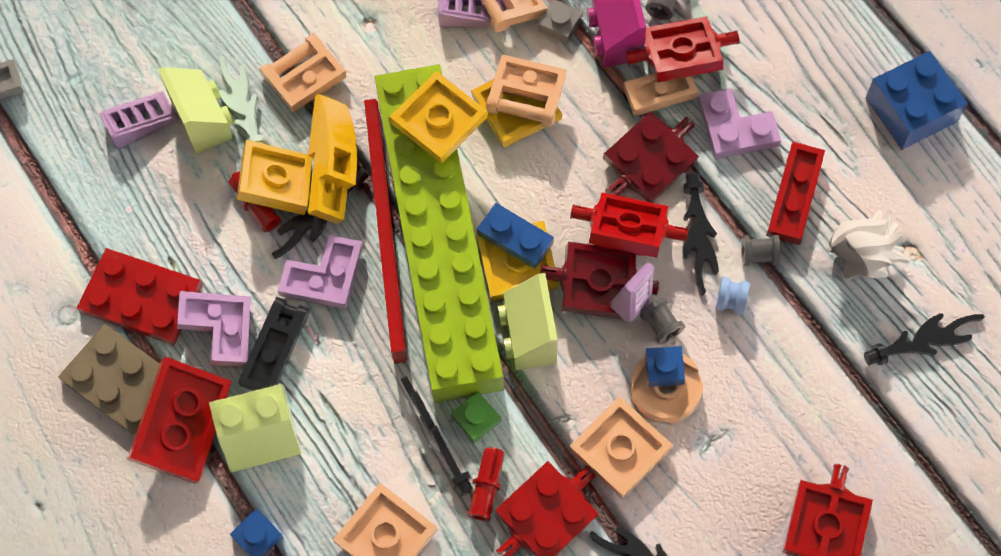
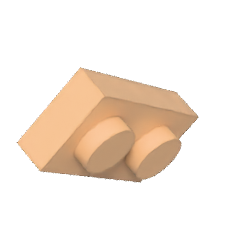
(649, 95)

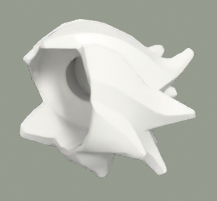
(867, 246)

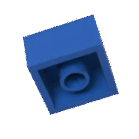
(916, 100)

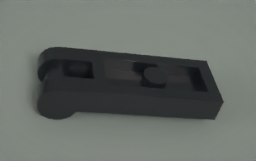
(273, 346)

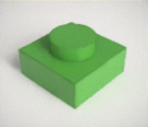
(476, 417)

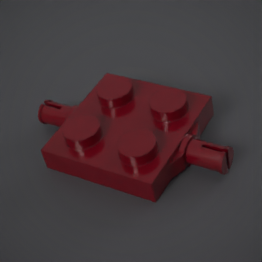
(650, 157)
(593, 278)

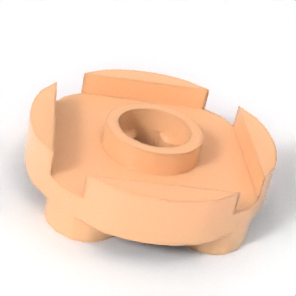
(669, 406)

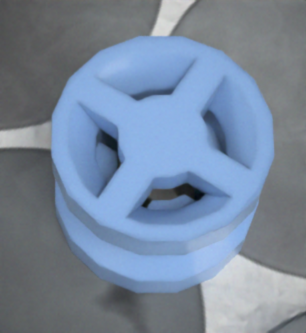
(732, 295)

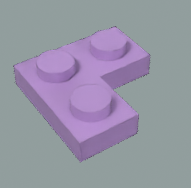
(735, 134)
(328, 283)
(222, 315)

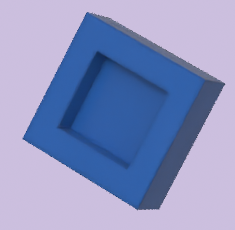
(665, 366)
(256, 534)

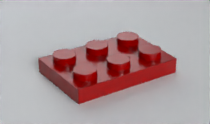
(136, 295)
(178, 420)

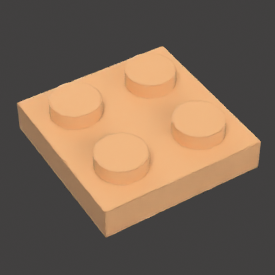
(620, 447)
(385, 527)

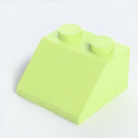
(197, 107)
(529, 324)
(255, 427)

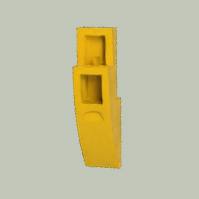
(335, 159)

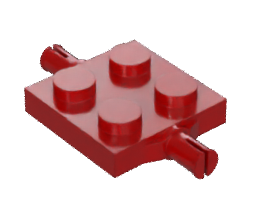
(683, 49)
(628, 224)
(546, 512)
(827, 519)

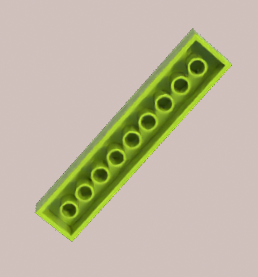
(440, 255)

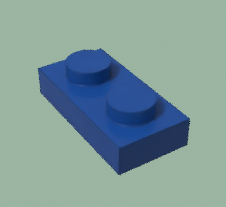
(515, 235)

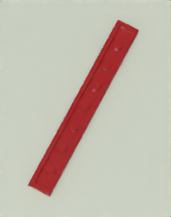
(385, 232)

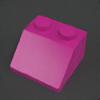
(618, 29)

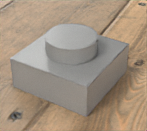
(560, 21)
(10, 79)

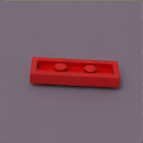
(796, 192)

